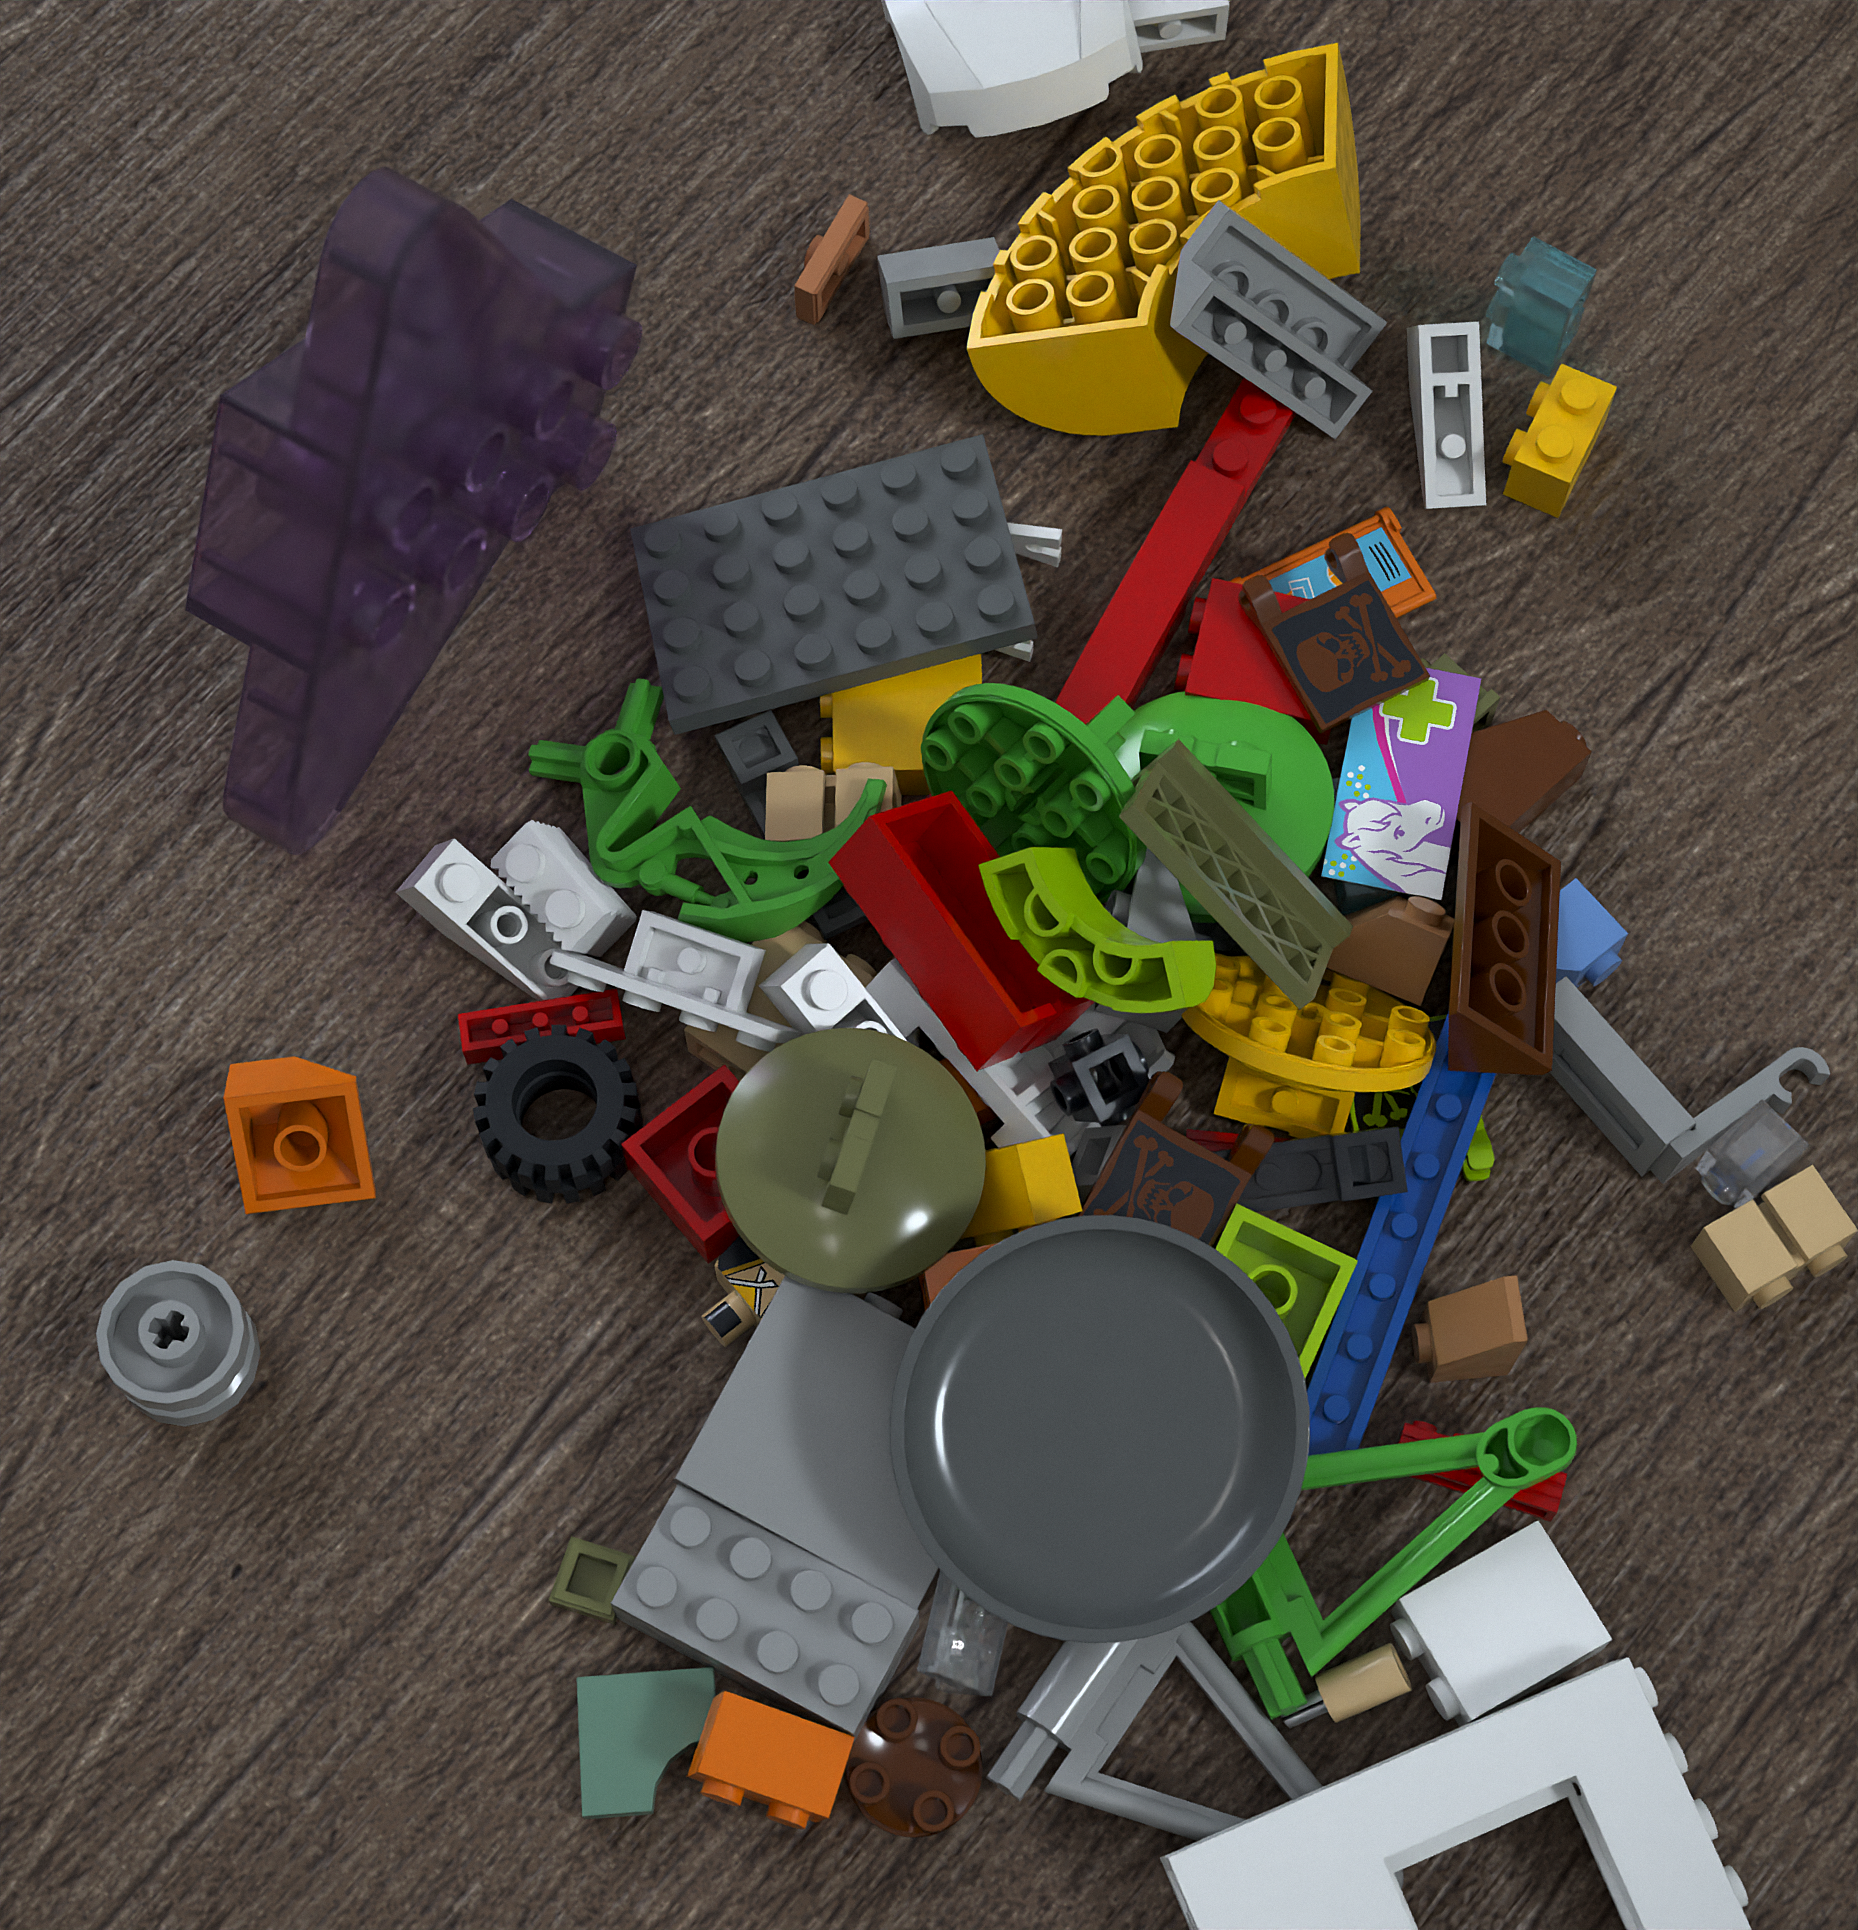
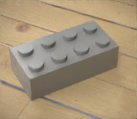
(765, 1613)

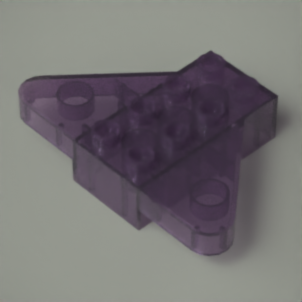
(389, 468)

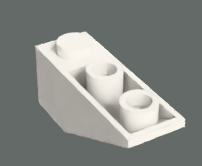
(486, 919)
(822, 993)

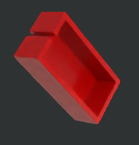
(928, 902)

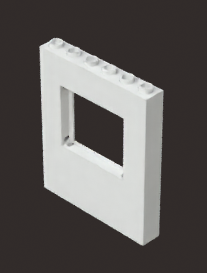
(1336, 1849)

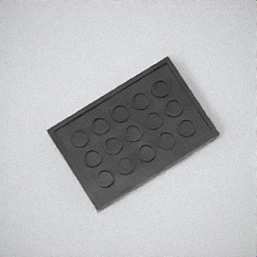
(831, 584)

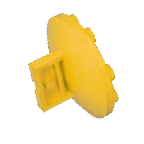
(1307, 1063)

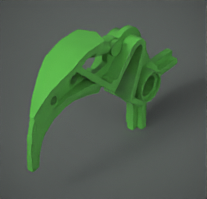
(629, 803)

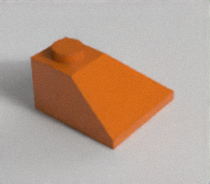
(297, 1135)

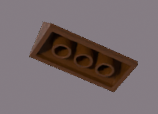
(1503, 951)

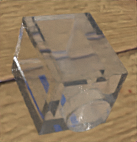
(1750, 1157)

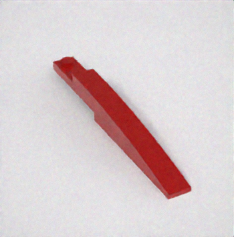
(1176, 555)

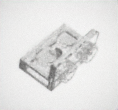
(961, 1643)

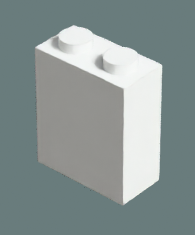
(1498, 1626)

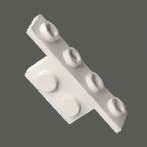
(689, 970)

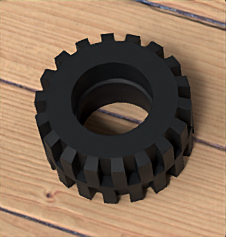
(547, 1066)

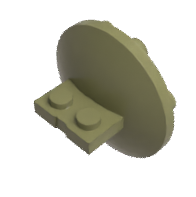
(850, 1160)

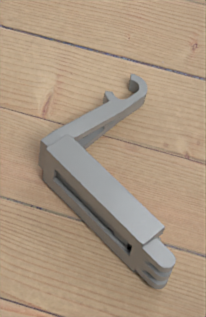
(1636, 1107)

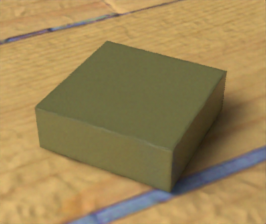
(590, 1579)

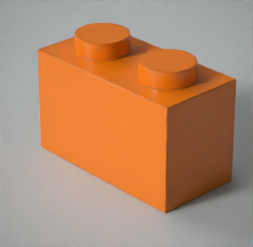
(769, 1759)

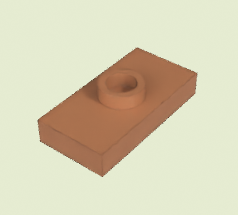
(831, 259)

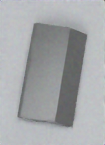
(1273, 319)

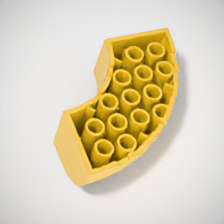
(1088, 287)

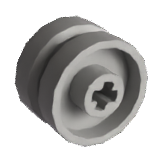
(144, 1350)

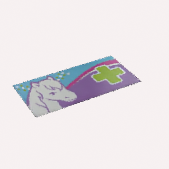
(1403, 788)

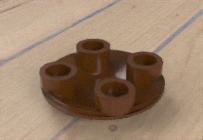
(914, 1767)

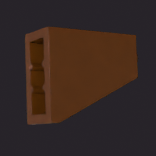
(1521, 768)

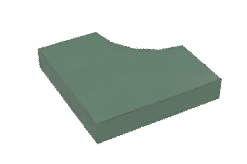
(634, 1732)

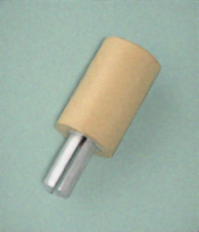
(1355, 1686)

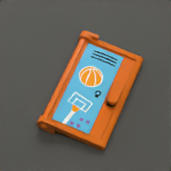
(1386, 557)

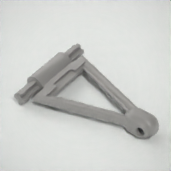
(1090, 1702)

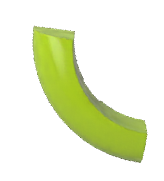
(1082, 946)

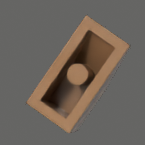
(1395, 946)
(1472, 1332)

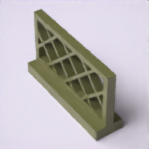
(1235, 871)

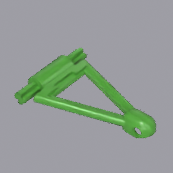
(1277, 1598)

